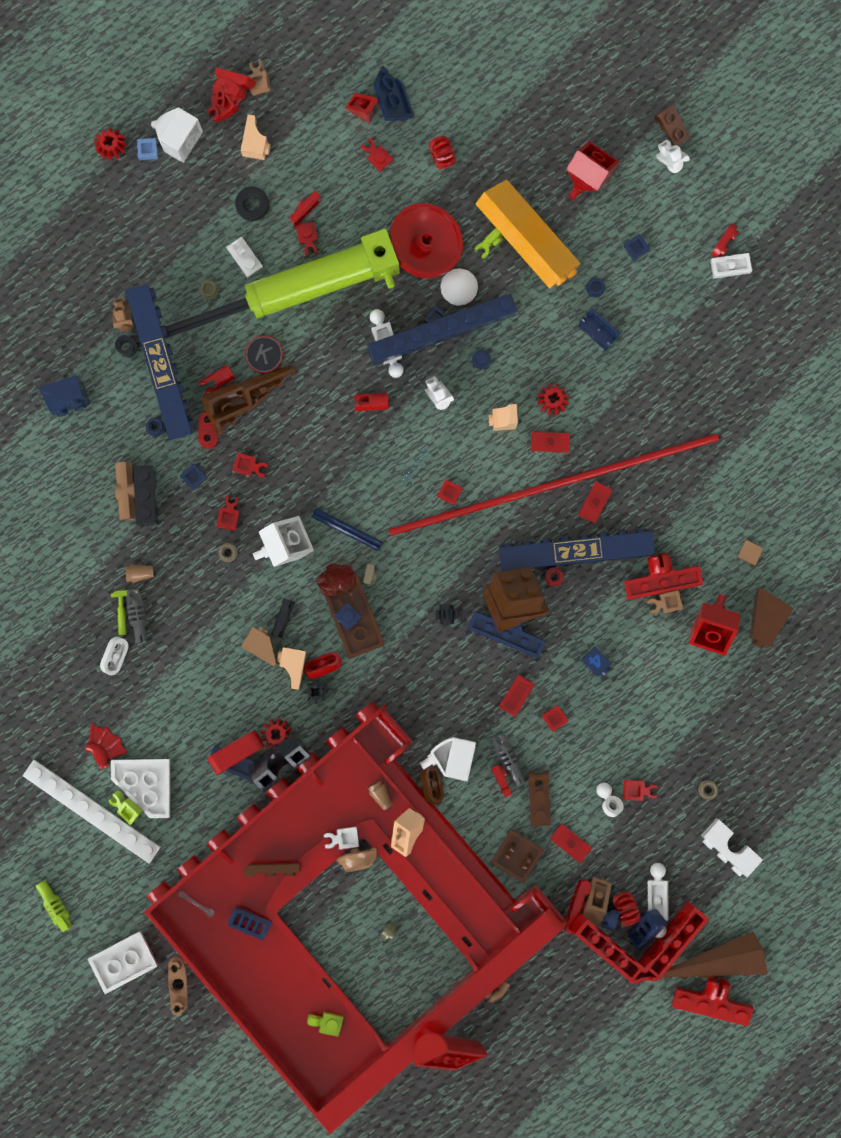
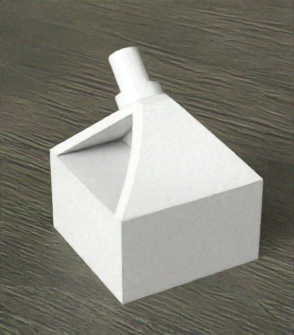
(177, 133)
(284, 542)
(452, 757)

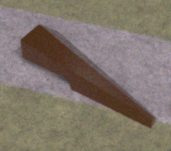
(230, 402)
(737, 957)

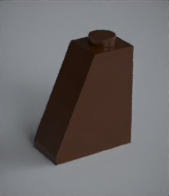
(767, 618)

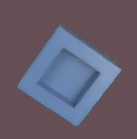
(147, 149)

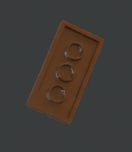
(365, 634)

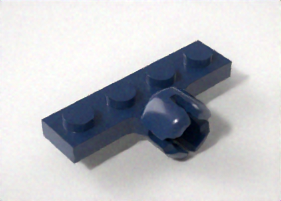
(512, 637)

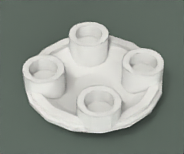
(459, 287)

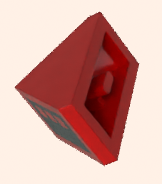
(363, 106)

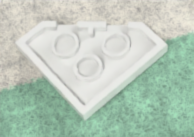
(145, 784)

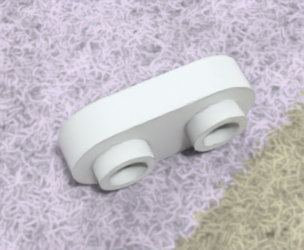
(114, 656)

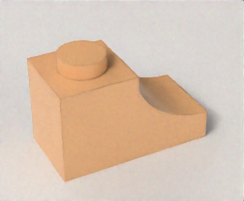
(253, 143)
(504, 418)
(294, 663)
(406, 831)

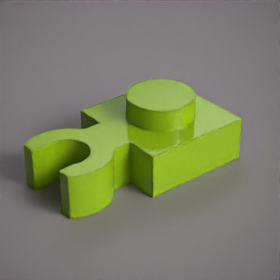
(127, 808)

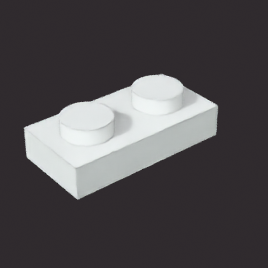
(731, 265)

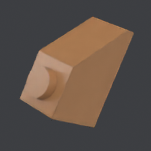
(260, 645)
(597, 901)

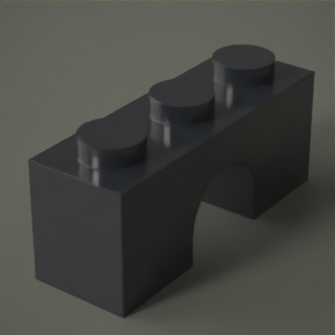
(144, 488)
(266, 769)

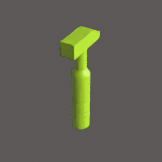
(121, 611)

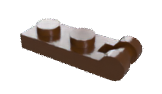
(539, 799)
(271, 869)

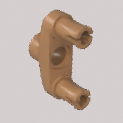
(178, 995)

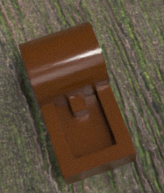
(672, 125)

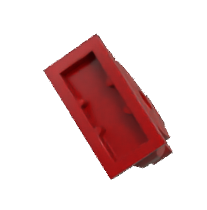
(228, 93)

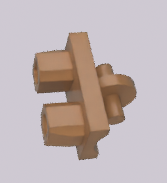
(122, 315)

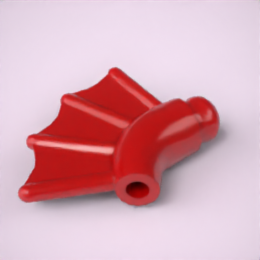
(104, 745)

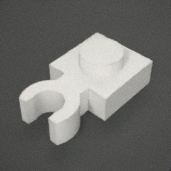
(345, 838)

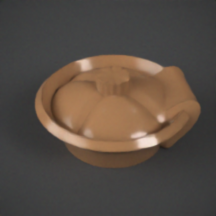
(358, 859)

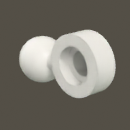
(604, 791)

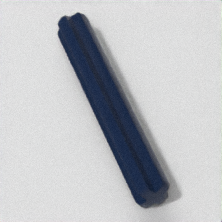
(347, 529)

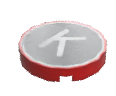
(264, 354)

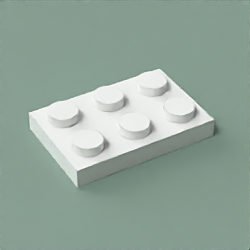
(123, 962)

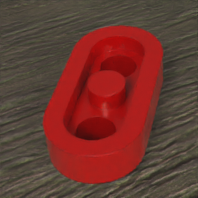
(721, 247)
(204, 430)
(322, 665)

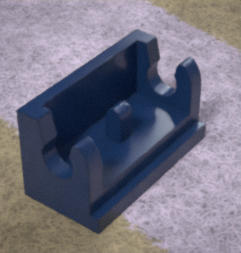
(599, 329)

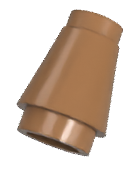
(138, 572)
(380, 794)

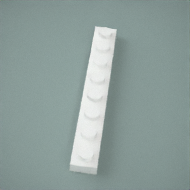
(91, 811)

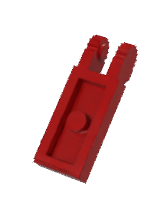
(577, 903)

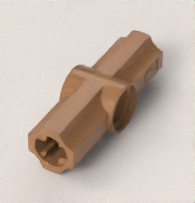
(125, 491)

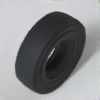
(249, 192)

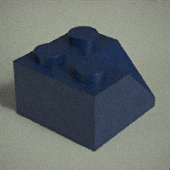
(65, 396)

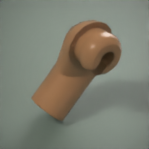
(498, 992)

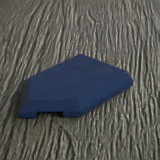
(392, 97)

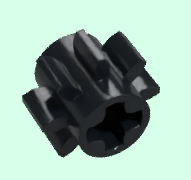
(446, 614)
(321, 691)

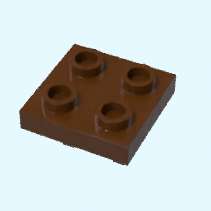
(517, 856)

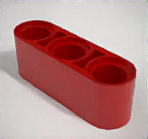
(235, 752)

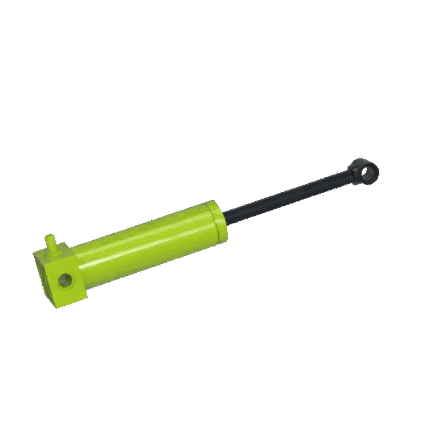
(298, 285)

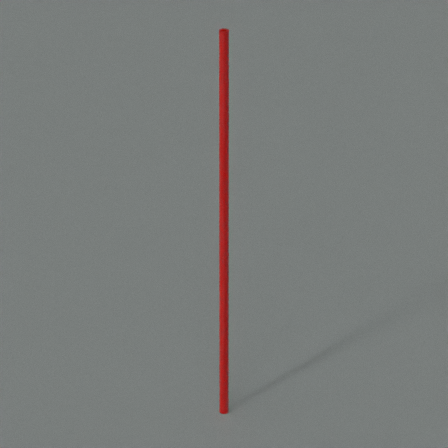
(554, 484)

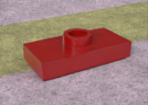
(305, 208)
(550, 442)
(595, 502)
(516, 695)
(570, 843)

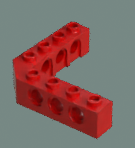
(659, 955)

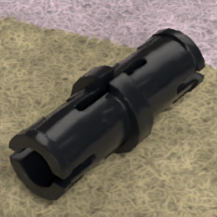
(282, 618)

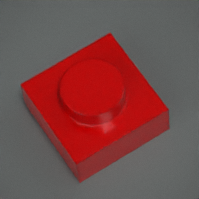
(449, 492)
(554, 718)

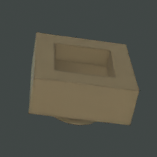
(370, 575)

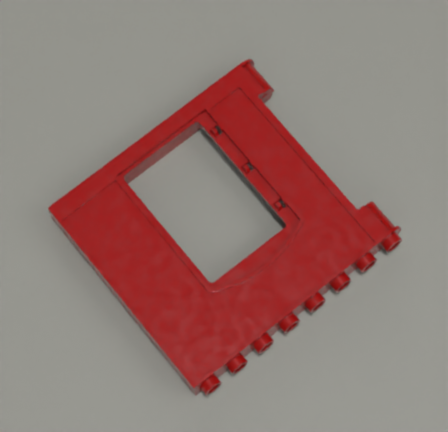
(277, 981)

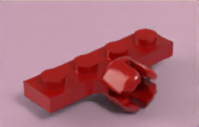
(662, 578)
(713, 1002)

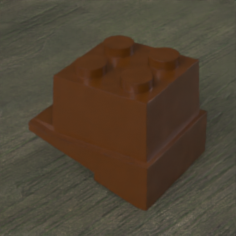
(514, 598)

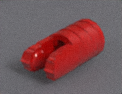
(221, 377)
(374, 401)

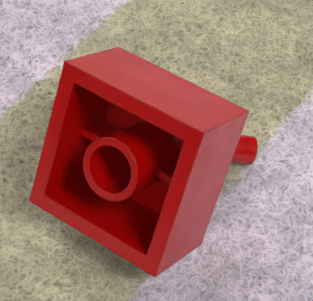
(590, 169)
(714, 627)

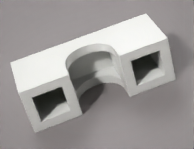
(717, 837)

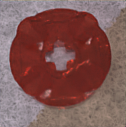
(336, 579)

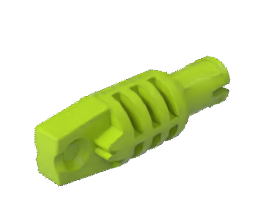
(54, 906)

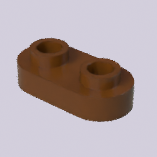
(432, 785)

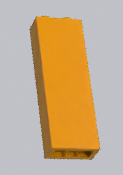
(528, 234)

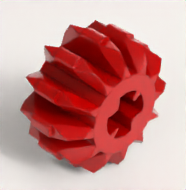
(117, 143)
(442, 152)
(547, 393)
(269, 735)
(627, 908)

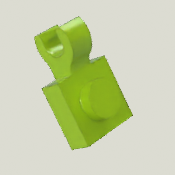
(493, 238)
(328, 1023)

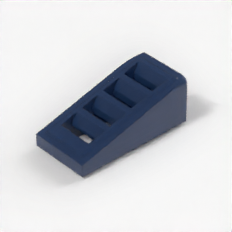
(657, 924)
(246, 929)

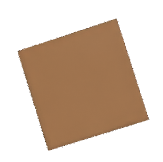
(750, 552)

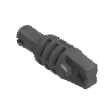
(136, 614)
(508, 759)

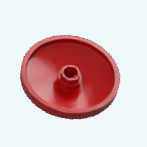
(427, 225)

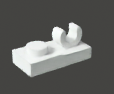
(244, 257)

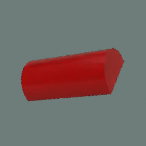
(446, 1051)

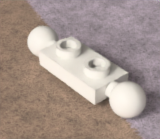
(380, 332)
(659, 893)

